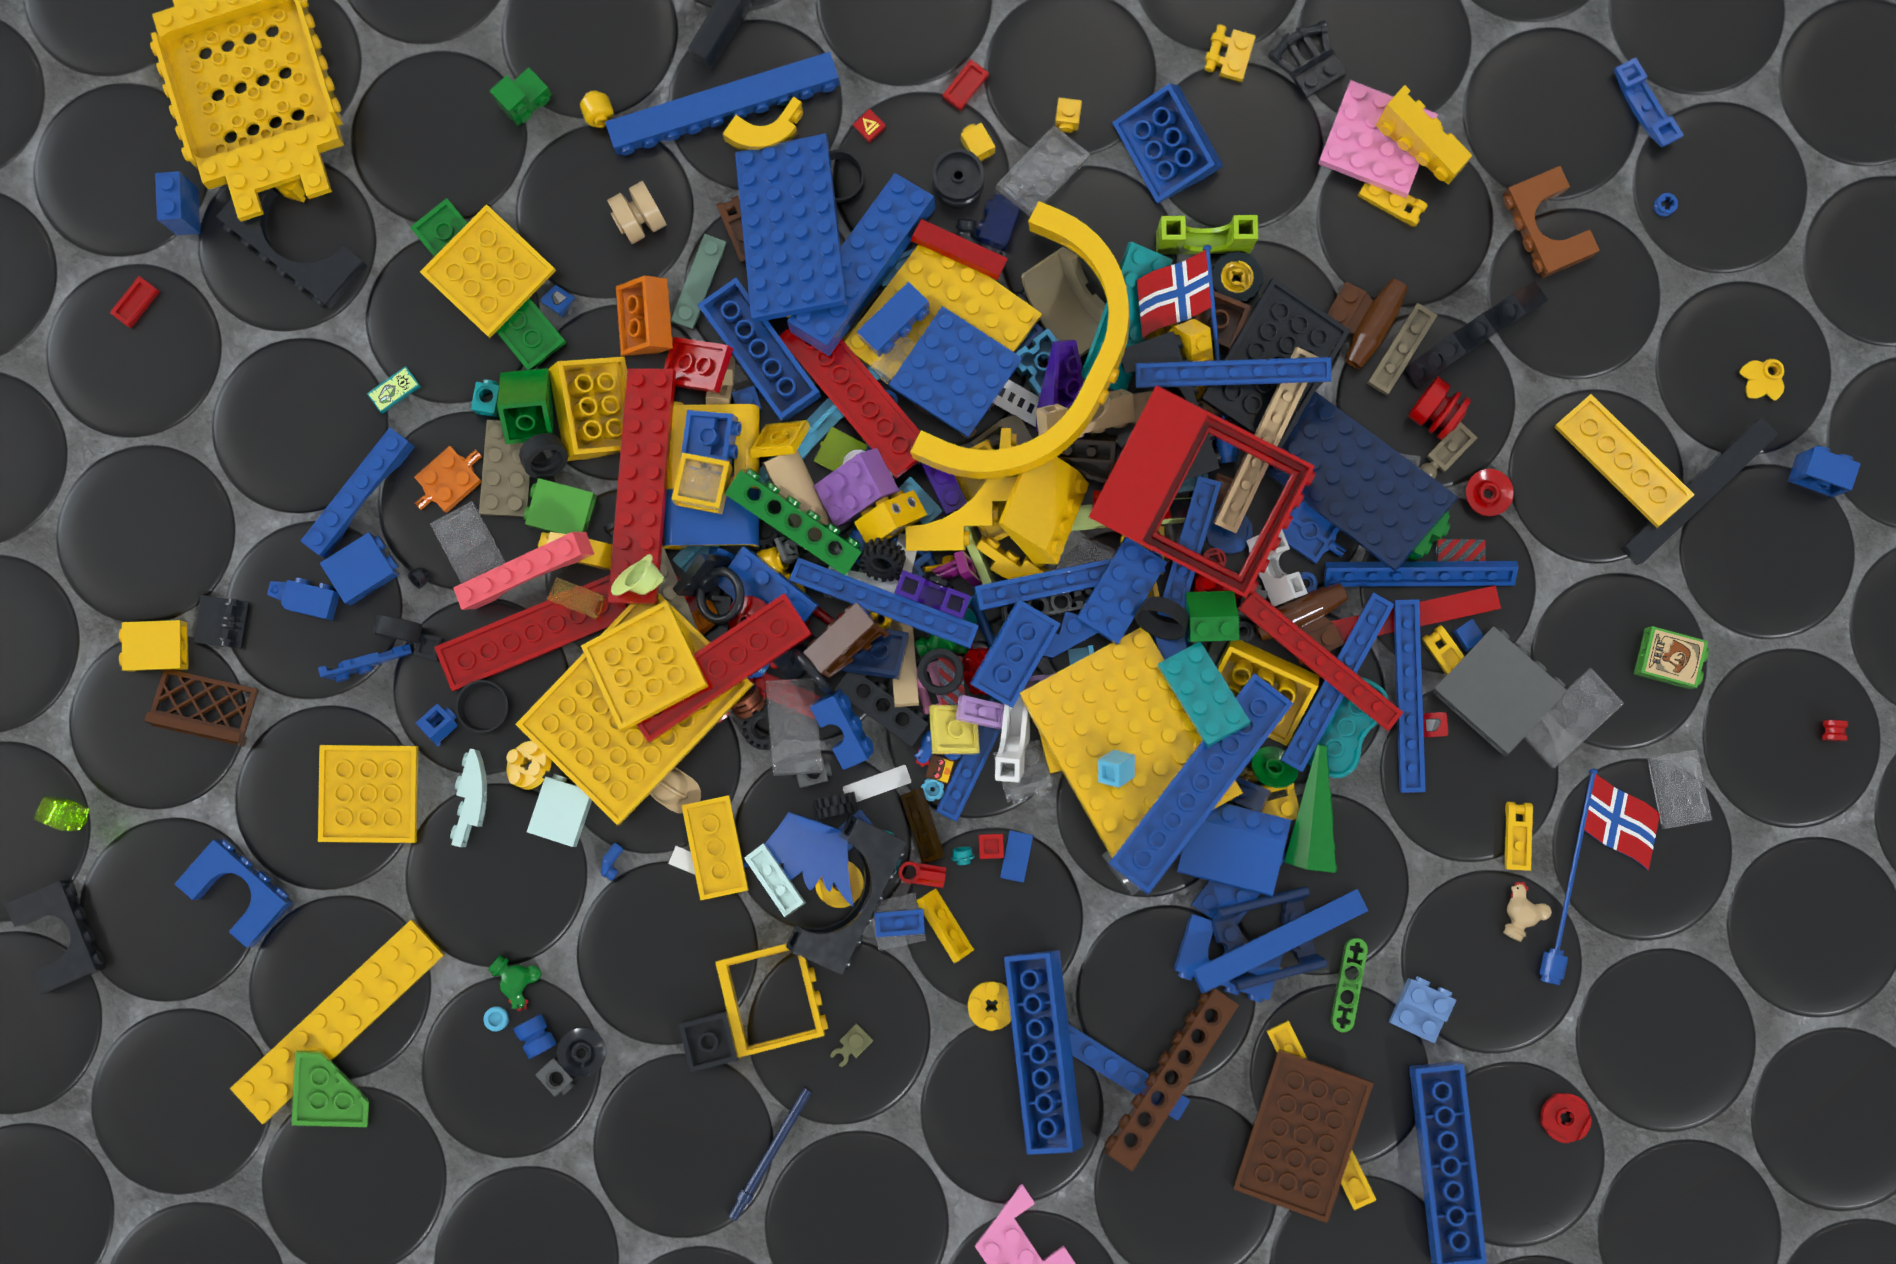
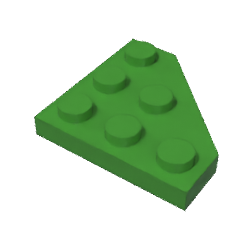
(325, 1094)

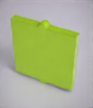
(835, 448)

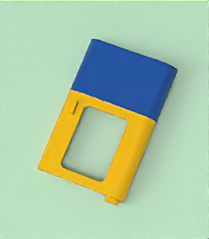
(702, 528)

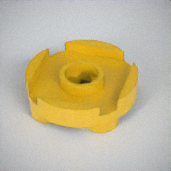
(517, 763)
(834, 897)
(977, 1004)

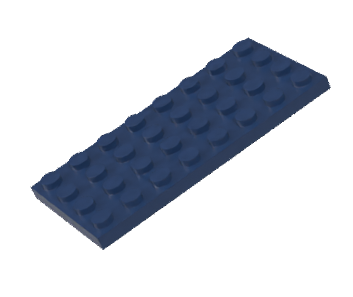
(1364, 483)

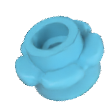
(937, 794)

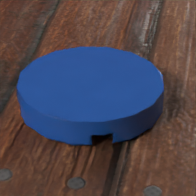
(1227, 540)

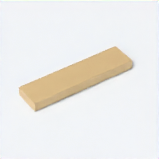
(906, 687)

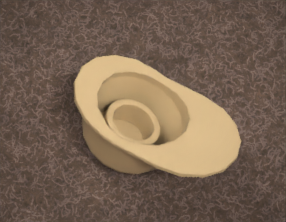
(677, 790)

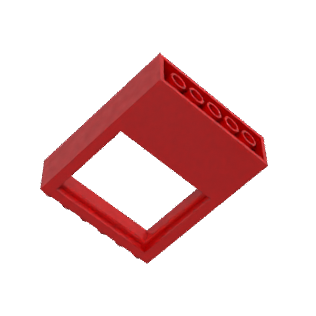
(1155, 468)

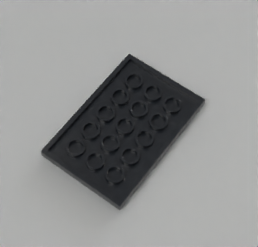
(1272, 332)

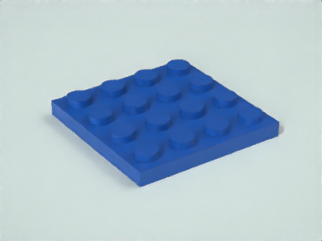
(955, 372)

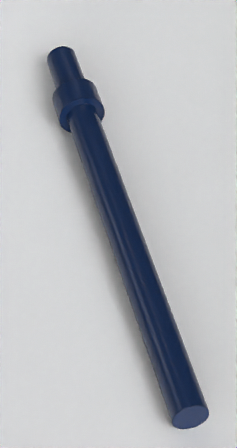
(745, 1195)

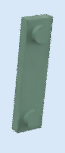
(698, 281)

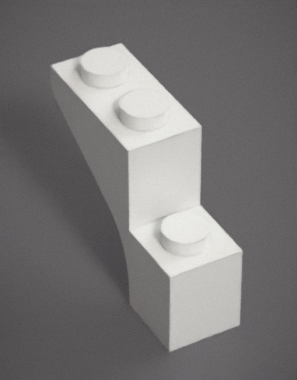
(1014, 739)

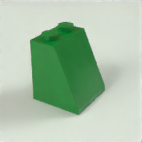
(525, 404)

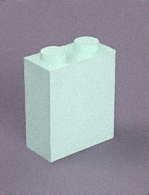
(560, 811)

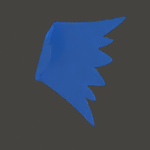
(814, 850)

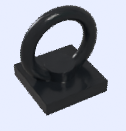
(703, 578)
(796, 664)

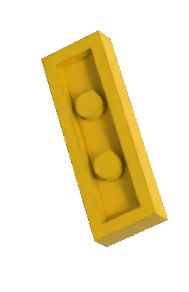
(945, 925)

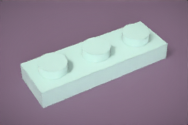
(774, 880)

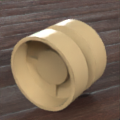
(631, 215)

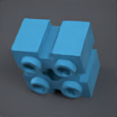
(1030, 366)

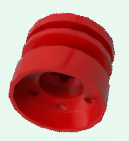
(1439, 408)

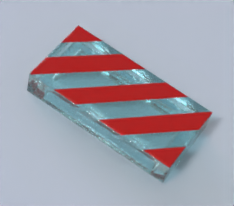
(1460, 550)
(946, 675)

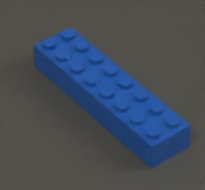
(867, 260)
(1043, 1052)
(1447, 1163)

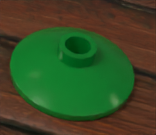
(1269, 759)

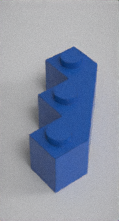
(1070, 635)

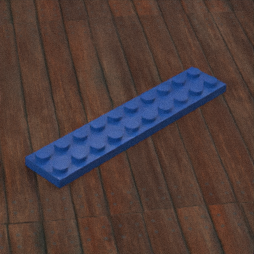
(1198, 789)

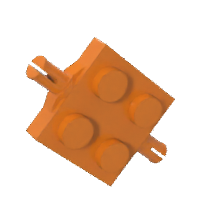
(448, 479)

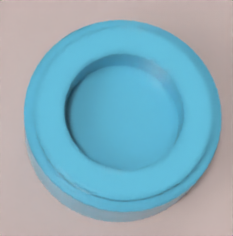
(496, 1018)

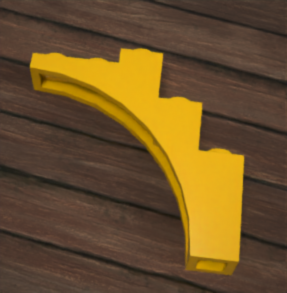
(950, 532)

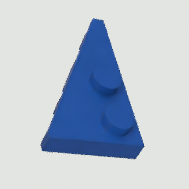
(363, 663)

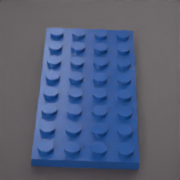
(790, 228)

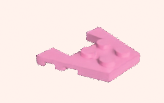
(1006, 1241)

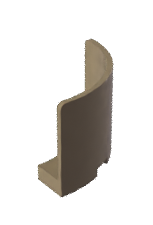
(1061, 295)

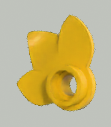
(1761, 381)

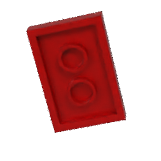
(698, 364)

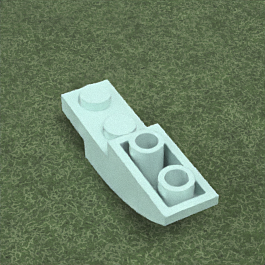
(473, 788)

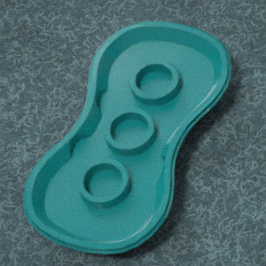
(1346, 735)

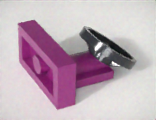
(962, 565)

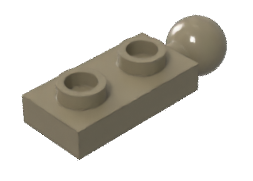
(1448, 450)

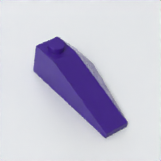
(1062, 376)

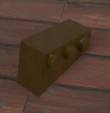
(1092, 455)

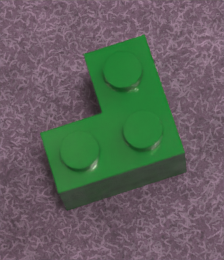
(521, 96)

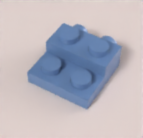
(1422, 1009)

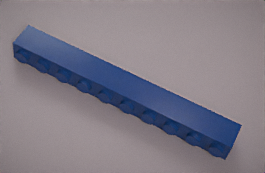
(723, 103)

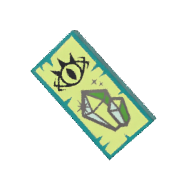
(393, 390)

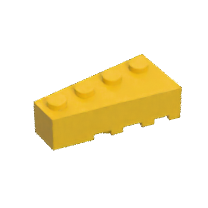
(1422, 136)

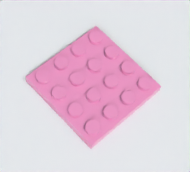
(1361, 149)

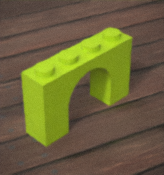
(1177, 238)

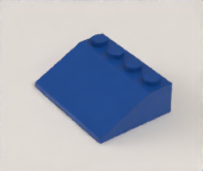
(1167, 143)
(1237, 849)

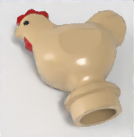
(1523, 912)

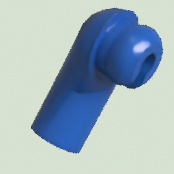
(608, 860)

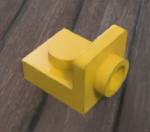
(1068, 114)

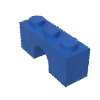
(837, 710)

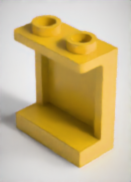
(154, 645)

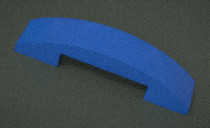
(1645, 105)

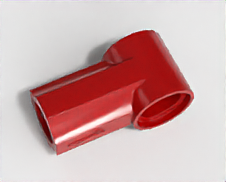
(924, 874)

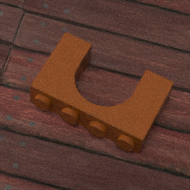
(1547, 254)

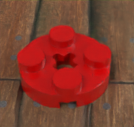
(1551, 1120)

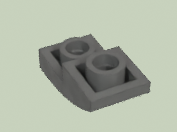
(789, 550)

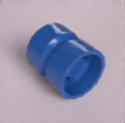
(535, 1036)

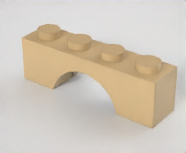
(1114, 413)

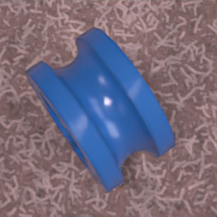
(1671, 199)

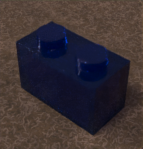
(998, 223)

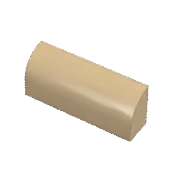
(793, 479)

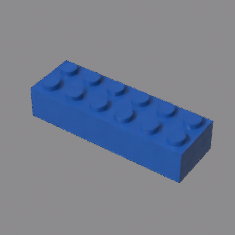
(759, 351)

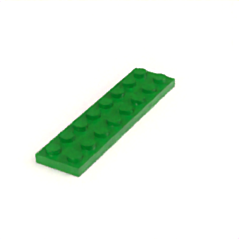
(527, 330)

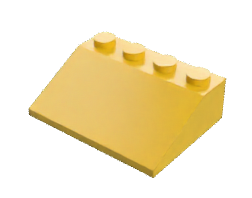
(590, 405)
(1044, 509)
(1295, 683)

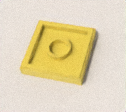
(951, 735)

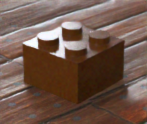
(1230, 319)

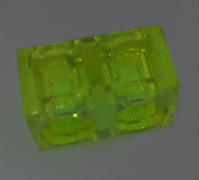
(62, 813)

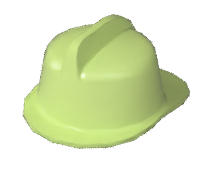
(638, 578)

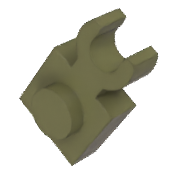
(854, 1042)

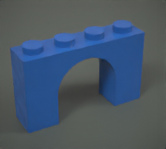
(266, 900)
(1194, 954)

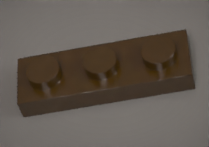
(922, 825)

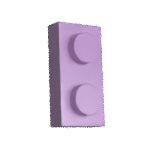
(980, 712)

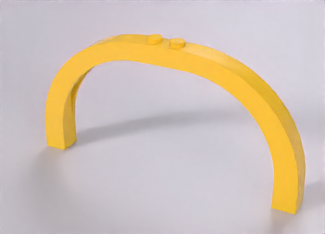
(1022, 458)

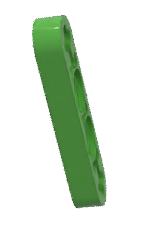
(1346, 984)

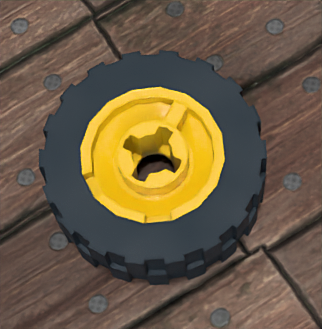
(1242, 266)

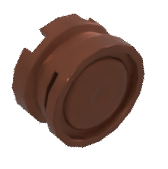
(749, 702)

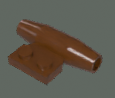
(1367, 318)
(1309, 614)

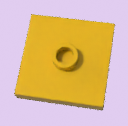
(780, 439)

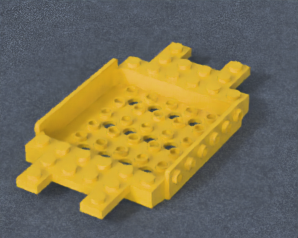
(273, 154)

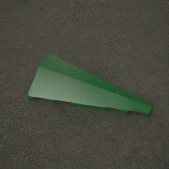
(1312, 836)

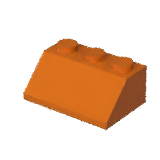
(644, 316)

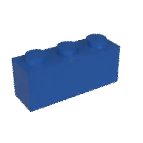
(894, 320)

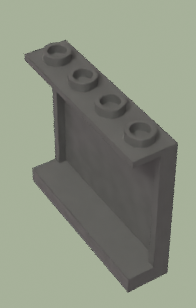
(1500, 690)

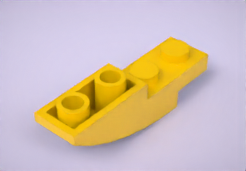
(1007, 563)

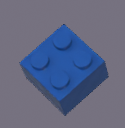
(1824, 471)

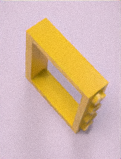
(734, 1011)

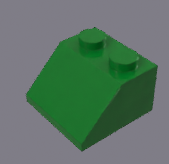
(1212, 616)

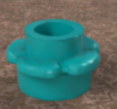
(962, 855)

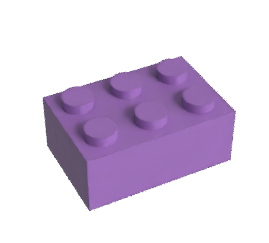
(855, 487)

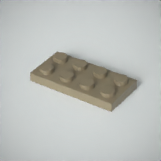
(504, 479)

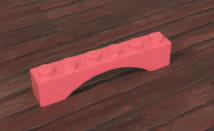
(547, 558)

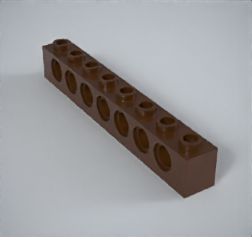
(1170, 1093)

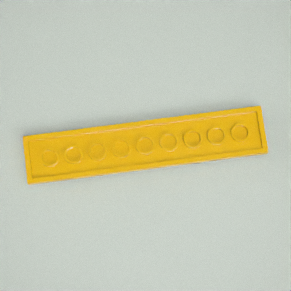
(340, 1017)

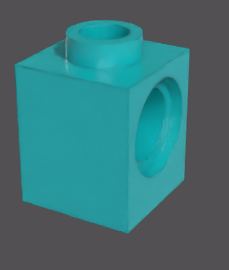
(489, 408)

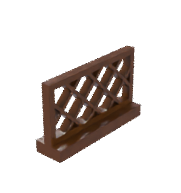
(191, 724)

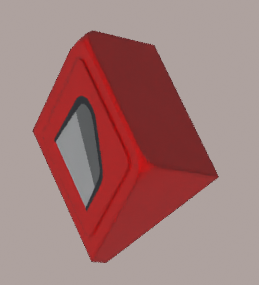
(1435, 724)

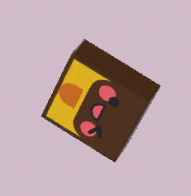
(940, 769)

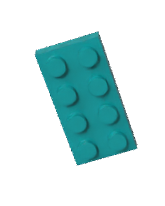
(1203, 694)

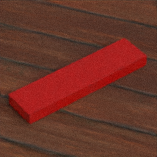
(959, 249)

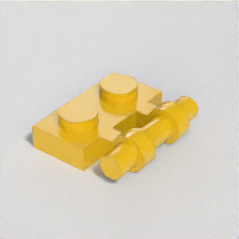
(1237, 53)

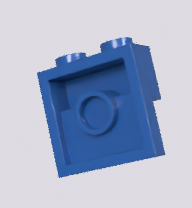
(711, 435)

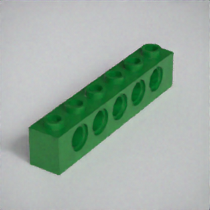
(820, 548)

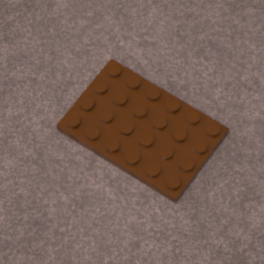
(1303, 1135)

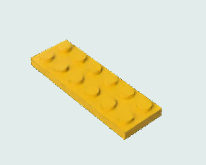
(1624, 461)

